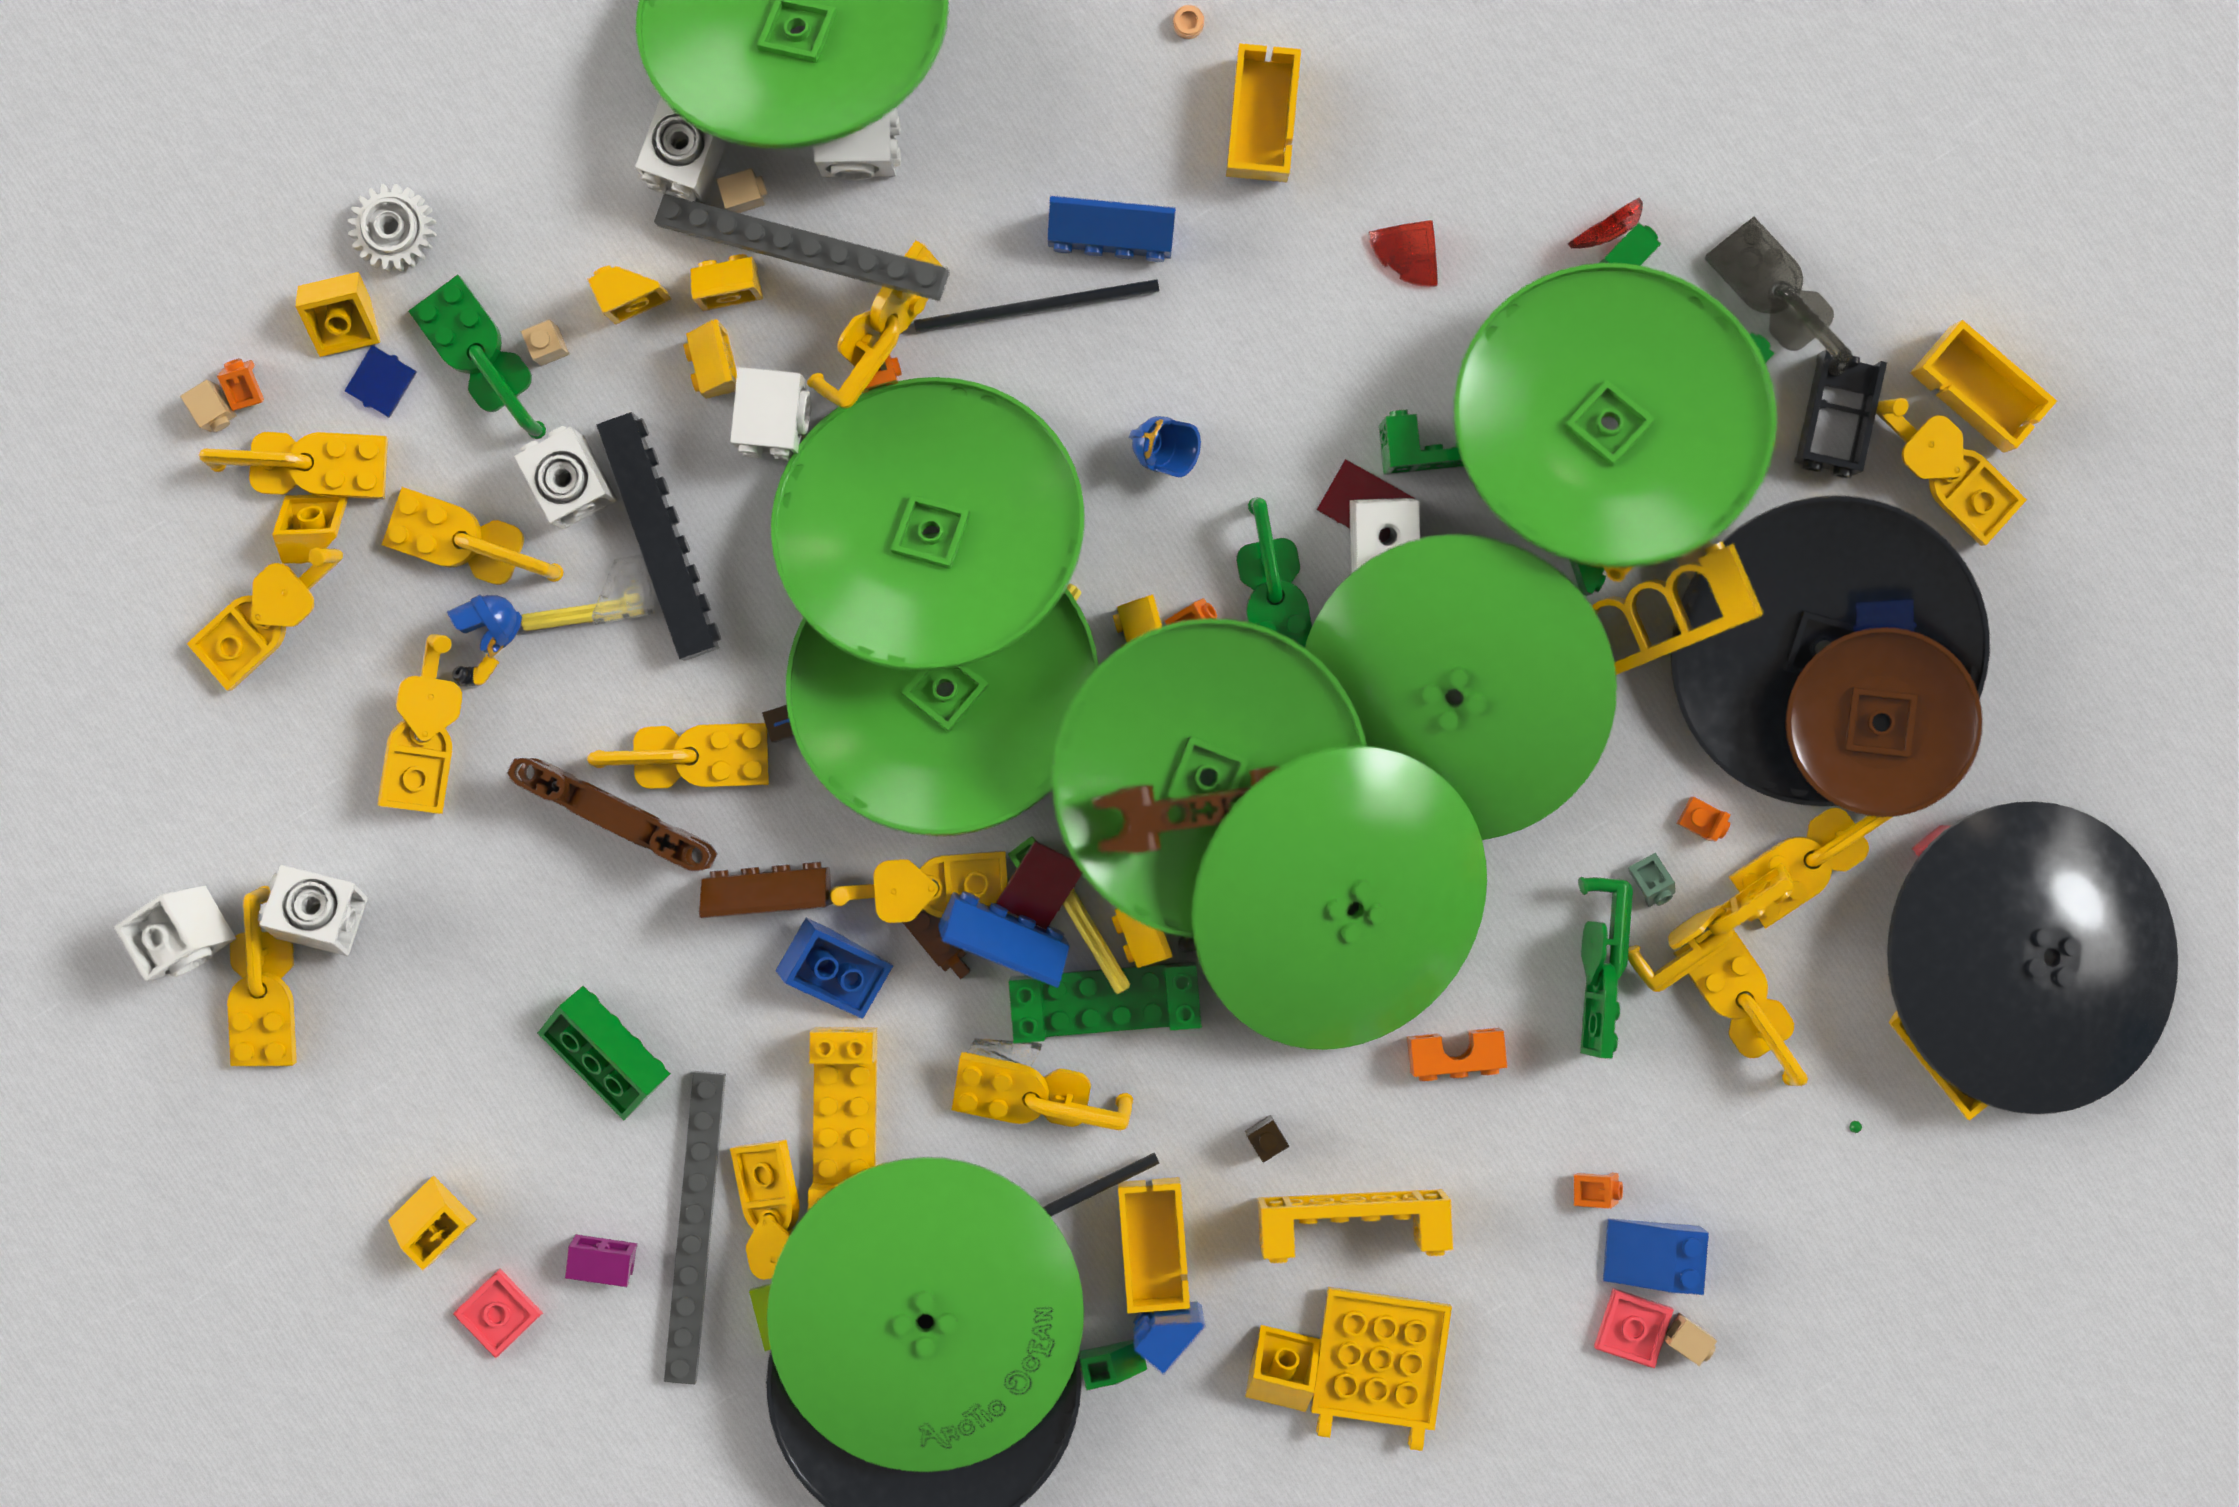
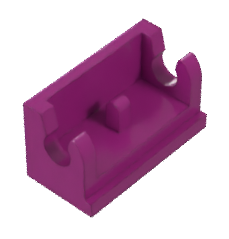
(600, 1260)

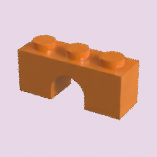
(1484, 1054)

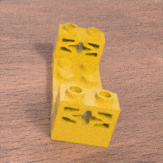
(842, 1104)
(1429, 1208)

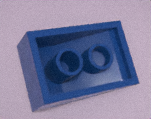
(833, 968)
(1656, 1255)

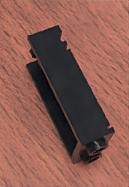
(1857, 378)

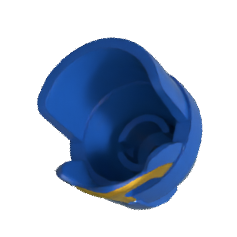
(1166, 445)
(488, 611)

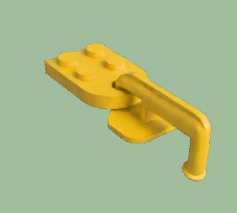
(873, 336)
(341, 465)
(1977, 493)
(436, 529)
(257, 623)
(726, 756)
(415, 770)
(1830, 845)
(905, 890)
(1721, 920)
(1755, 1021)
(259, 1024)
(1021, 1094)
(767, 1201)

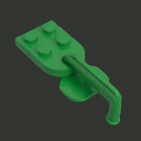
(458, 330)
(1269, 571)
(1601, 987)

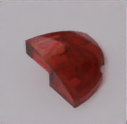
(1610, 228)
(1408, 251)

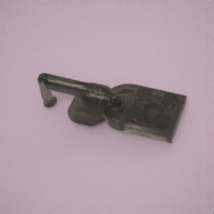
(1755, 265)

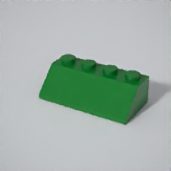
(603, 1052)

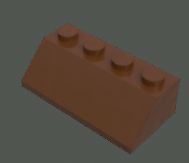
(765, 891)

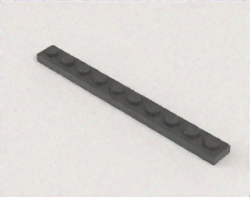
(802, 247)
(694, 1227)

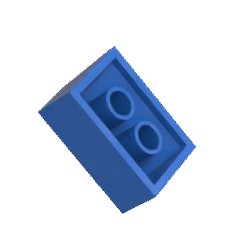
(1166, 1334)

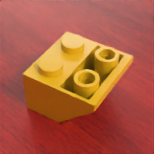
(430, 1223)

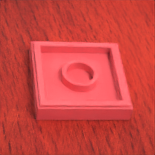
(497, 1313)
(1633, 1328)

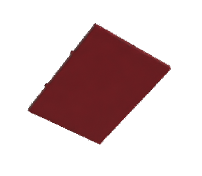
(1356, 484)
(1040, 884)

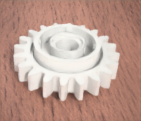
(405, 241)

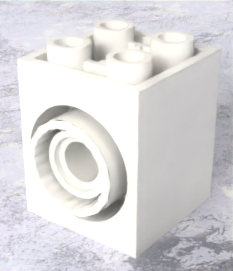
(862, 153)
(668, 167)
(770, 413)
(552, 463)
(1373, 515)
(313, 910)
(175, 933)

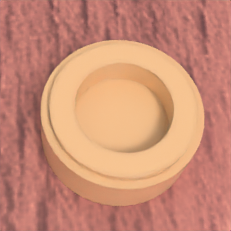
(1188, 21)

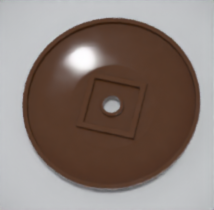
(1930, 713)

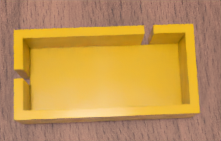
(1263, 113)
(1983, 386)
(1153, 1245)

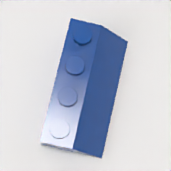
(1110, 228)
(1004, 938)

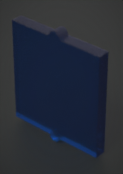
(380, 381)
(1885, 615)

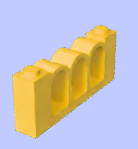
(1729, 586)

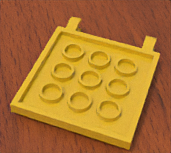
(1381, 1361)

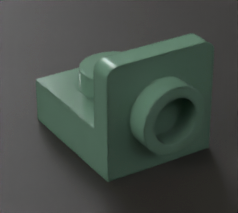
(1653, 880)

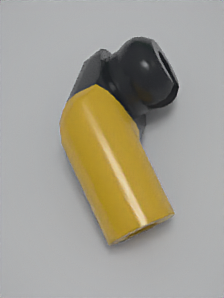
(475, 675)

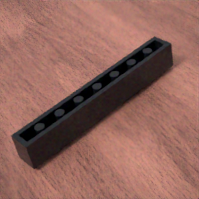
(658, 536)

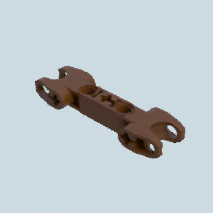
(612, 813)
(1148, 817)

